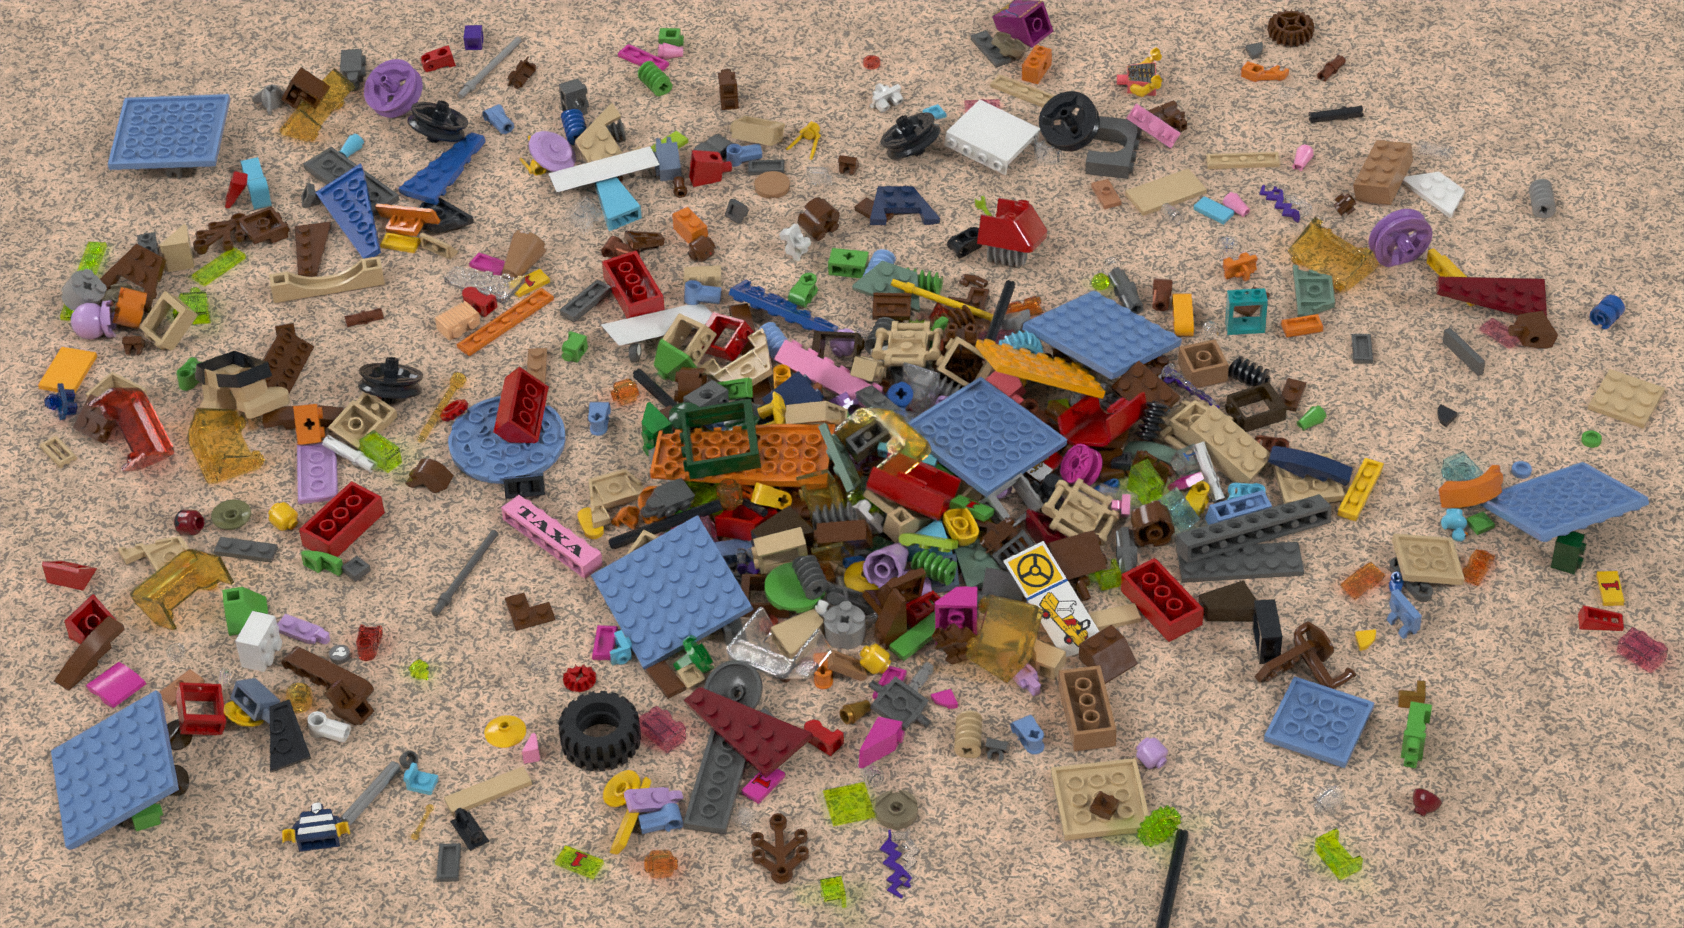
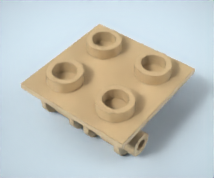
(704, 274)

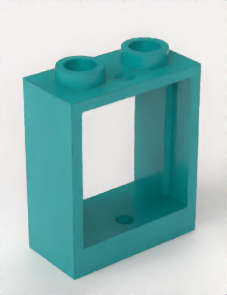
(1246, 325)

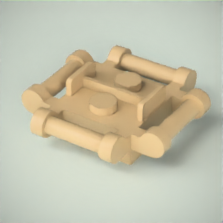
(908, 345)
(1180, 421)
(1078, 511)

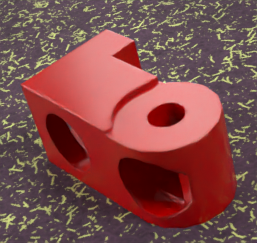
(437, 59)
(481, 303)
(823, 738)

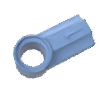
(497, 118)
(739, 154)
(697, 293)
(667, 818)

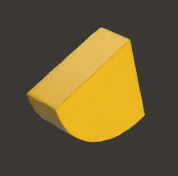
(1365, 638)

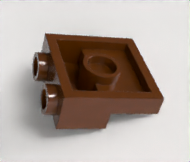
(264, 225)
(93, 423)
(908, 585)

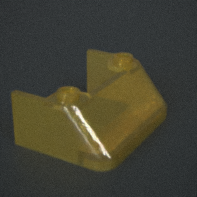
(306, 120)
(905, 446)
(822, 489)
(177, 582)

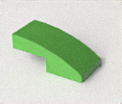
(318, 561)

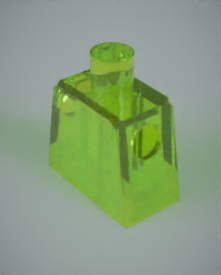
(198, 303)
(1145, 482)

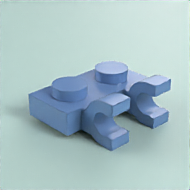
(1406, 612)

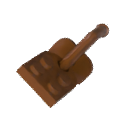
(1313, 651)

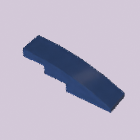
(1315, 465)

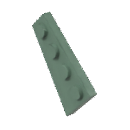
(973, 563)

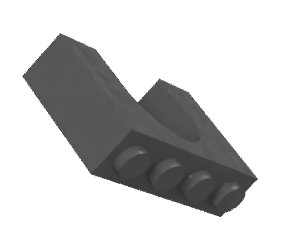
(1117, 163)

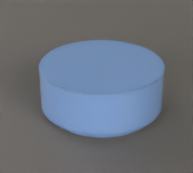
(1521, 469)

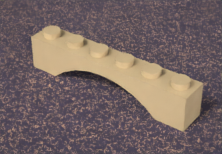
(289, 286)
(908, 521)

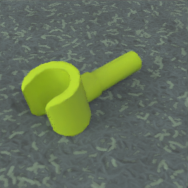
(982, 205)

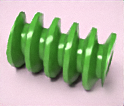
(654, 78)
(929, 283)
(935, 566)

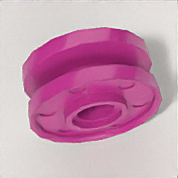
(1081, 463)

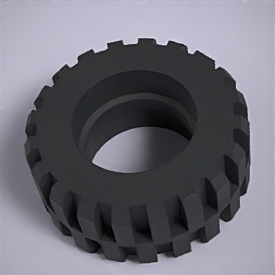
(603, 750)

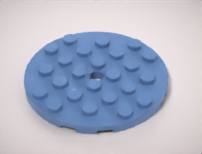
(489, 457)

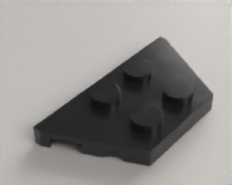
(449, 216)

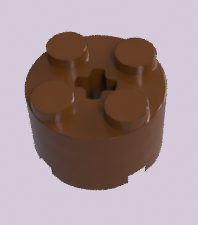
(819, 218)
(688, 381)
(1152, 524)

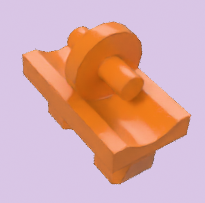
(1240, 268)

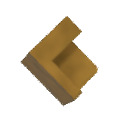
(1405, 697)

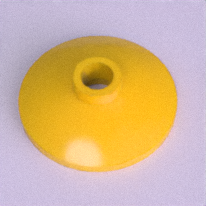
(854, 580)
(238, 716)
(505, 737)
(614, 790)

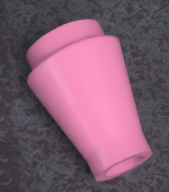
(669, 51)
(1303, 156)
(1235, 203)

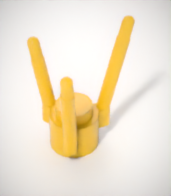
(810, 131)
(534, 168)

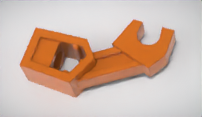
(1256, 72)

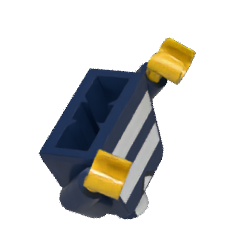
(316, 829)

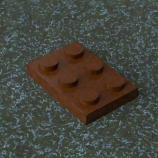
(1141, 379)

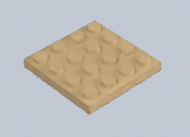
(1077, 788)

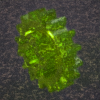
(1159, 826)

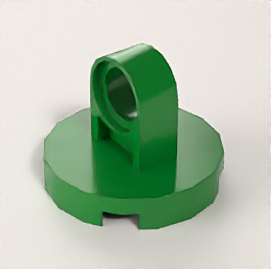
(695, 654)

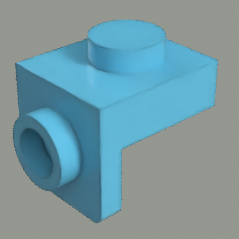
(623, 652)

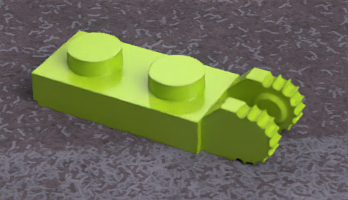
(927, 541)

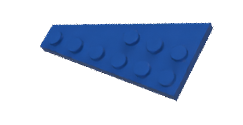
(434, 179)
(351, 208)
(778, 306)

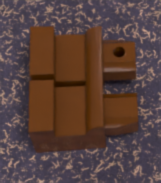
(728, 90)
(1170, 115)
(968, 334)
(953, 642)

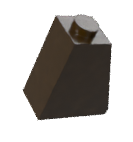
(783, 521)
(1228, 603)

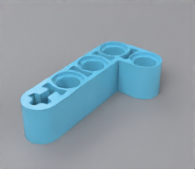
(256, 183)

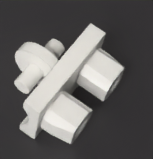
(884, 94)
(796, 242)
(874, 520)

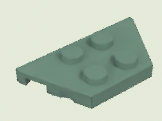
(880, 278)
(1312, 292)
(843, 463)

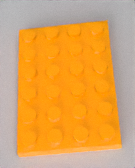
(1039, 368)

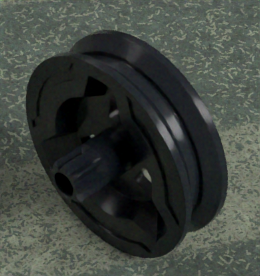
(437, 121)
(1075, 130)
(910, 135)
(390, 380)

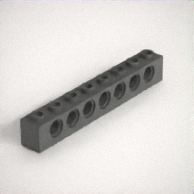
(1253, 528)

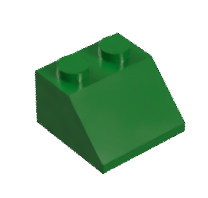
(652, 423)

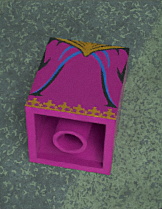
(1025, 21)

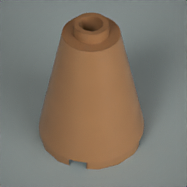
(523, 253)

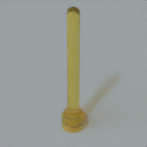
(456, 381)

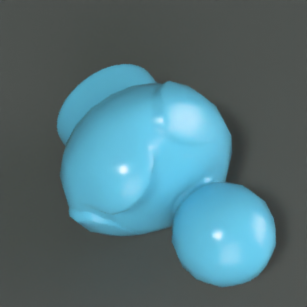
(1455, 520)

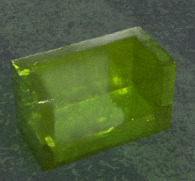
(381, 450)
(1336, 856)

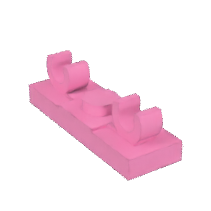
(1153, 125)

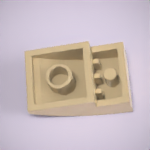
(362, 417)

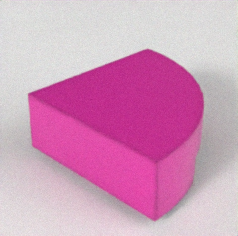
(945, 698)

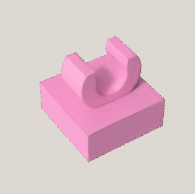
(1123, 505)

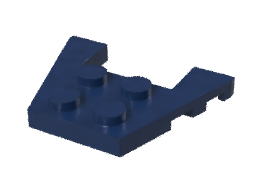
(901, 200)

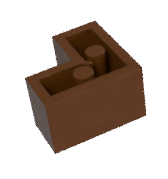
(305, 88)

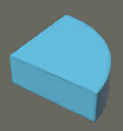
(937, 111)

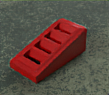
(236, 187)
(913, 615)
(1588, 622)

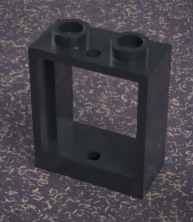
(1266, 630)

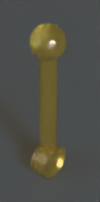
(415, 835)

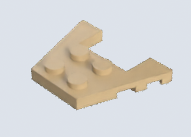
(596, 140)
(754, 364)
(610, 491)
(157, 554)

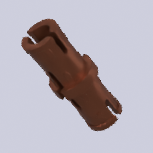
(1331, 68)
(364, 317)

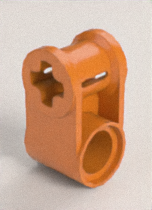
(823, 676)

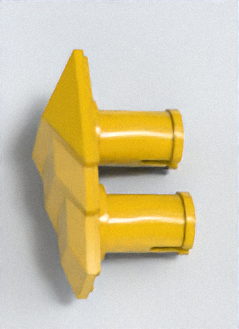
(775, 408)

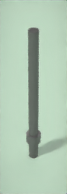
(446, 597)

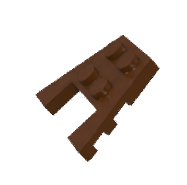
(140, 268)

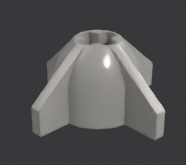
(270, 97)
(1015, 320)

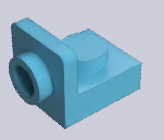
(420, 781)

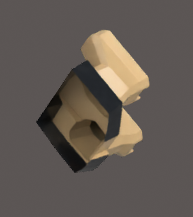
(239, 384)

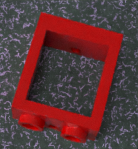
(717, 323)
(740, 522)
(201, 723)

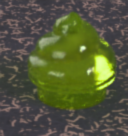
(1100, 281)
(419, 669)

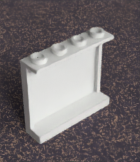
(990, 136)

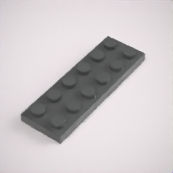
(332, 164)
(1246, 563)
(715, 787)

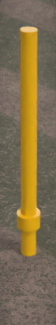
(910, 288)

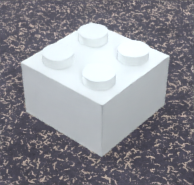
(258, 641)

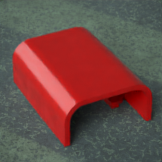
(1091, 426)
(921, 489)

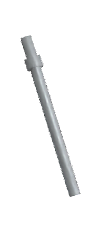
(471, 84)

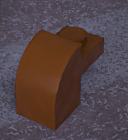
(431, 474)
(346, 705)

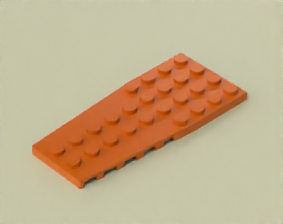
(783, 450)

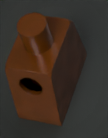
(1534, 330)

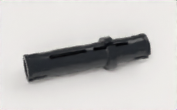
(1335, 114)

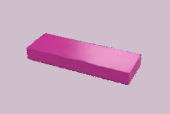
(639, 57)

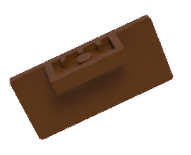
(286, 359)

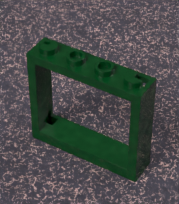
(717, 414)

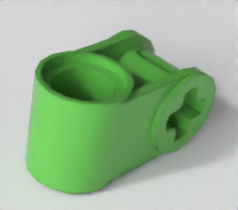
(804, 290)
(186, 374)

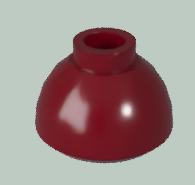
(1425, 802)

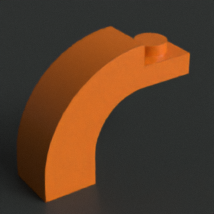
(1472, 492)

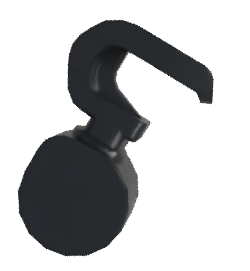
(1048, 488)

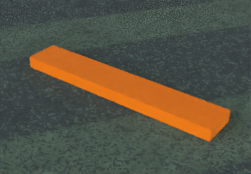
(505, 321)

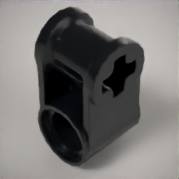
(965, 242)

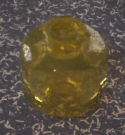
(300, 697)

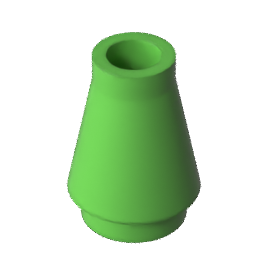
(1312, 417)

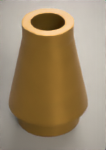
(853, 712)

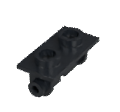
(468, 829)

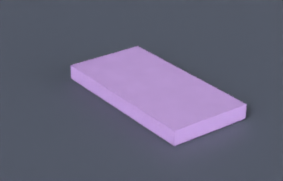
(316, 473)

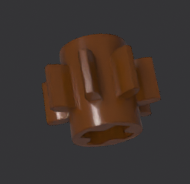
(1345, 204)

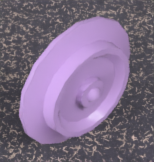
(551, 151)

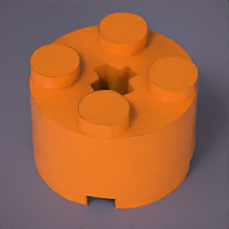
(129, 307)

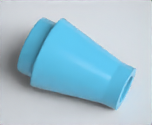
(352, 145)

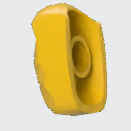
(960, 526)

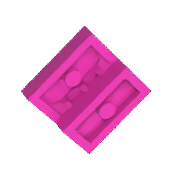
(116, 684)

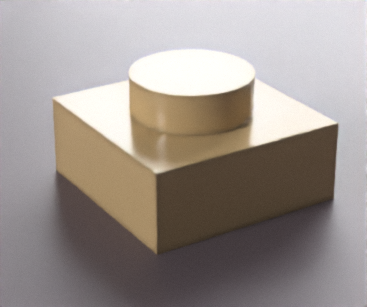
(690, 676)

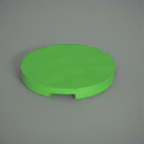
(785, 591)

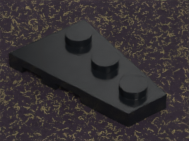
(286, 737)

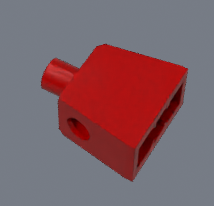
(707, 167)

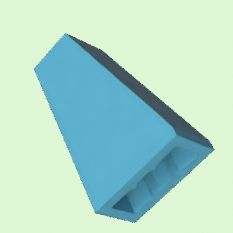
(617, 203)

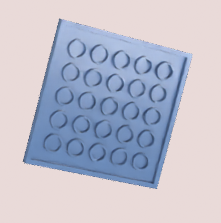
(169, 132)
(1102, 334)
(986, 436)
(1564, 501)
(671, 592)
(114, 770)

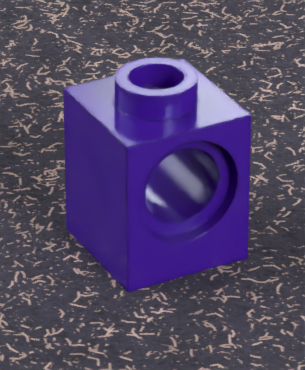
(473, 37)

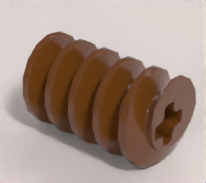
(959, 316)

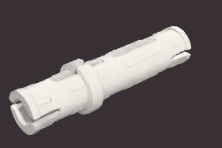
(356, 457)
(1208, 471)

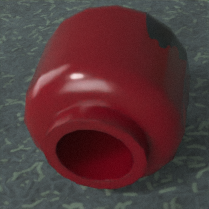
(189, 522)

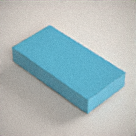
(1213, 210)

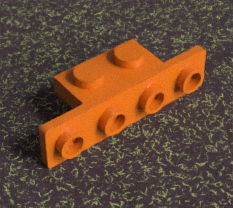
(406, 219)

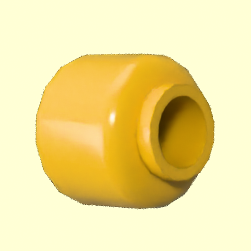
(283, 516)
(874, 659)

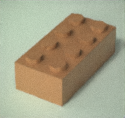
(1383, 172)
(1087, 708)

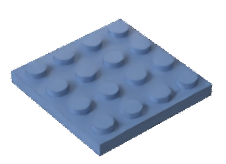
(1319, 722)

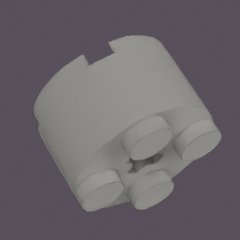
(82, 288)
(845, 626)

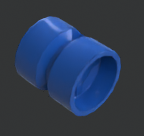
(1607, 311)

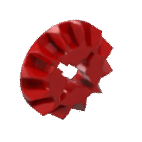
(454, 410)
(584, 683)

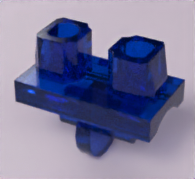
(62, 401)

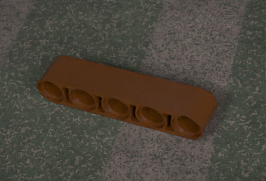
(324, 672)

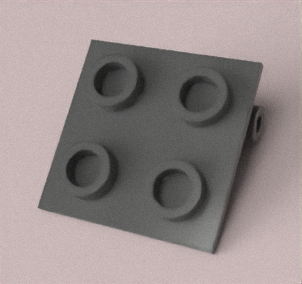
(1000, 584)

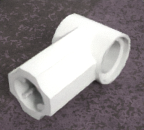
(320, 727)

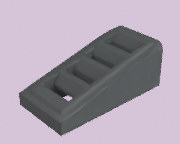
(999, 558)

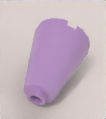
(885, 564)

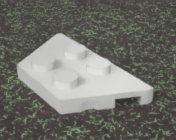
(1436, 190)

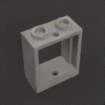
(1024, 490)

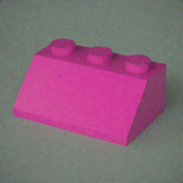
(957, 607)

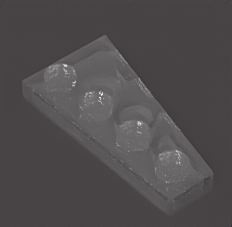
(501, 286)

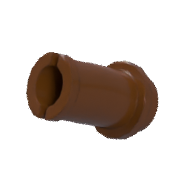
(679, 187)

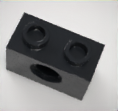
(524, 485)

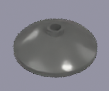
(736, 677)

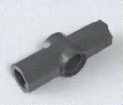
(1125, 290)
(1126, 550)

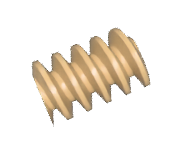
(968, 734)

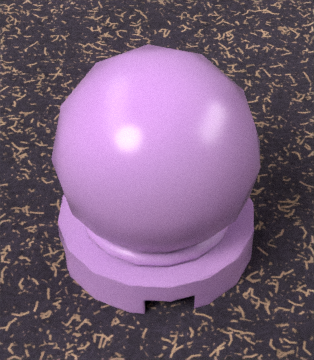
(92, 320)

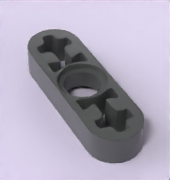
(1413, 587)

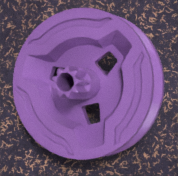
(385, 83)
(1399, 225)

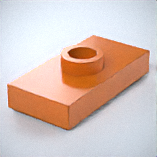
(1302, 325)

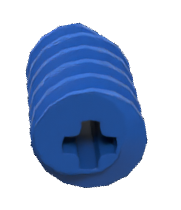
(573, 124)
(900, 394)

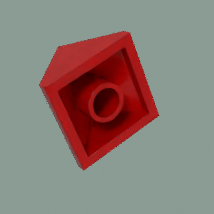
(67, 574)
(86, 619)

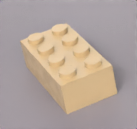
(1228, 446)

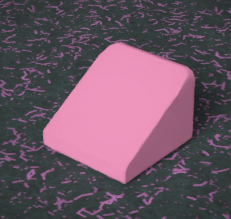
(530, 751)

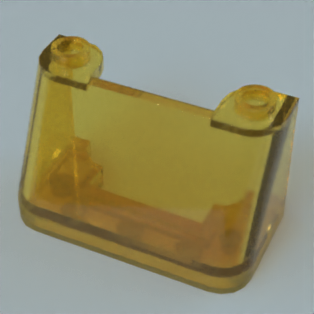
(1329, 254)
(220, 446)
(1005, 636)

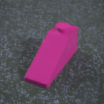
(881, 740)

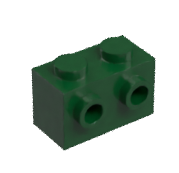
(1568, 552)

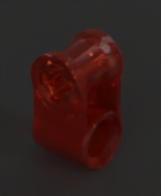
(368, 642)

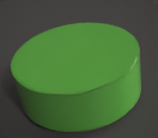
(1591, 439)

